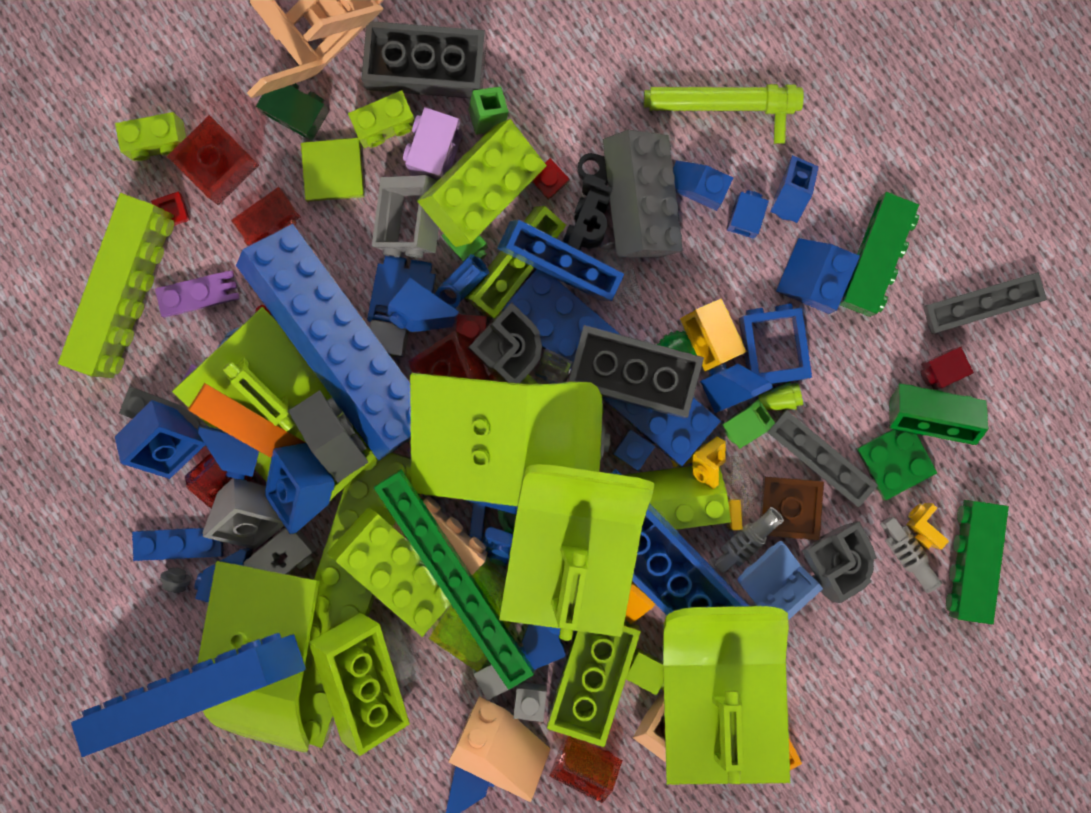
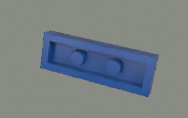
(174, 544)

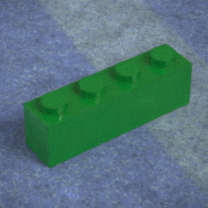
(879, 253)
(977, 561)

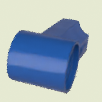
(463, 280)

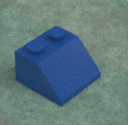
(817, 274)
(158, 440)
(297, 485)

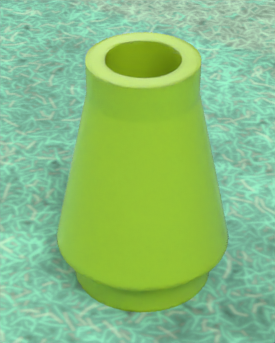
(783, 397)

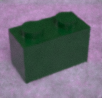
(294, 110)

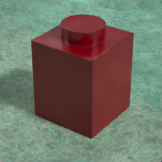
(946, 368)

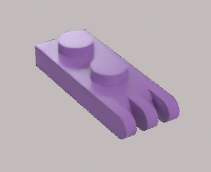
(195, 294)

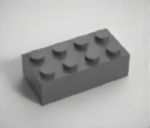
(423, 59)
(642, 194)
(637, 371)

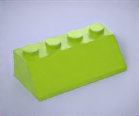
(685, 499)

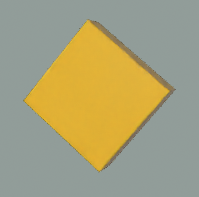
(735, 514)

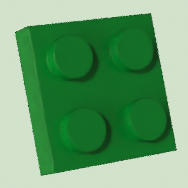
(896, 462)

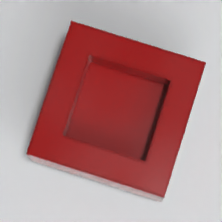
(550, 179)
(175, 205)
(471, 325)

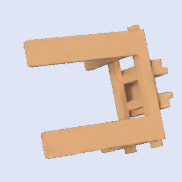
(331, 20)

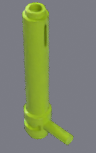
(769, 99)

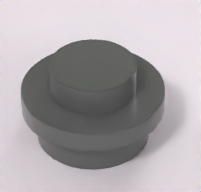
(175, 580)

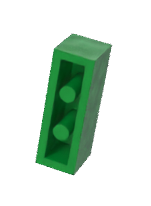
(938, 414)

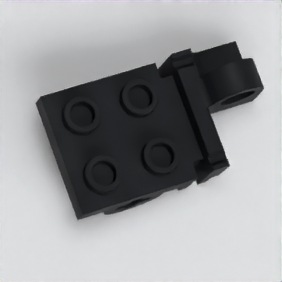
(590, 209)

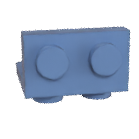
(779, 581)

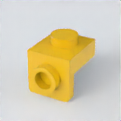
(708, 460)
(926, 533)

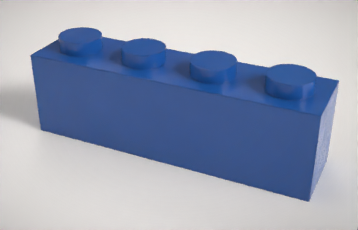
(560, 260)

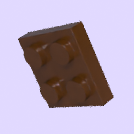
(797, 502)

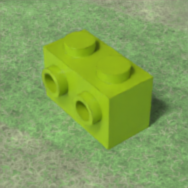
(382, 120)
(150, 136)

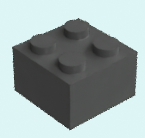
(329, 435)

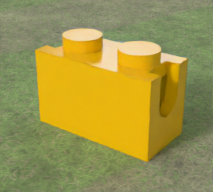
(713, 334)

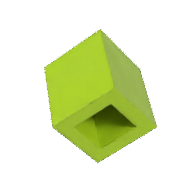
(646, 672)

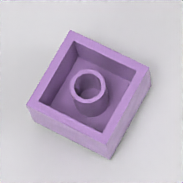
(433, 145)

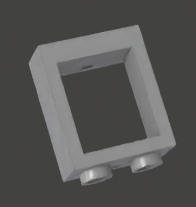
(389, 217)

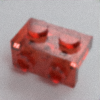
(266, 217)

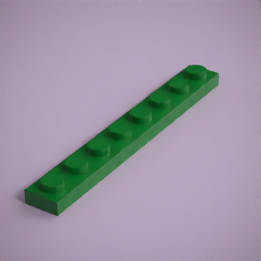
(454, 579)

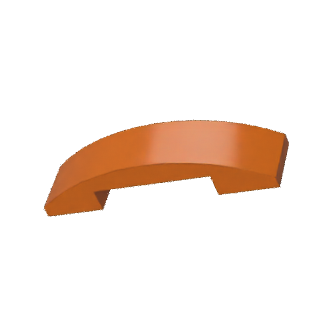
(240, 421)

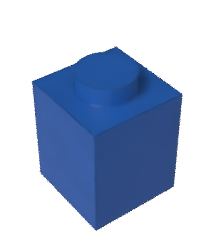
(748, 214)
(633, 450)

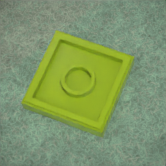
(332, 169)

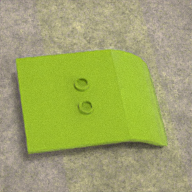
(264, 374)
(483, 434)
(574, 549)
(248, 607)
(726, 695)

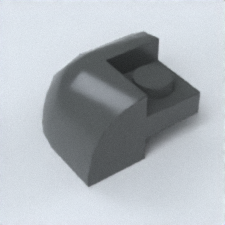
(509, 346)
(842, 561)

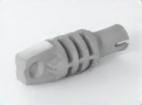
(748, 540)
(910, 554)

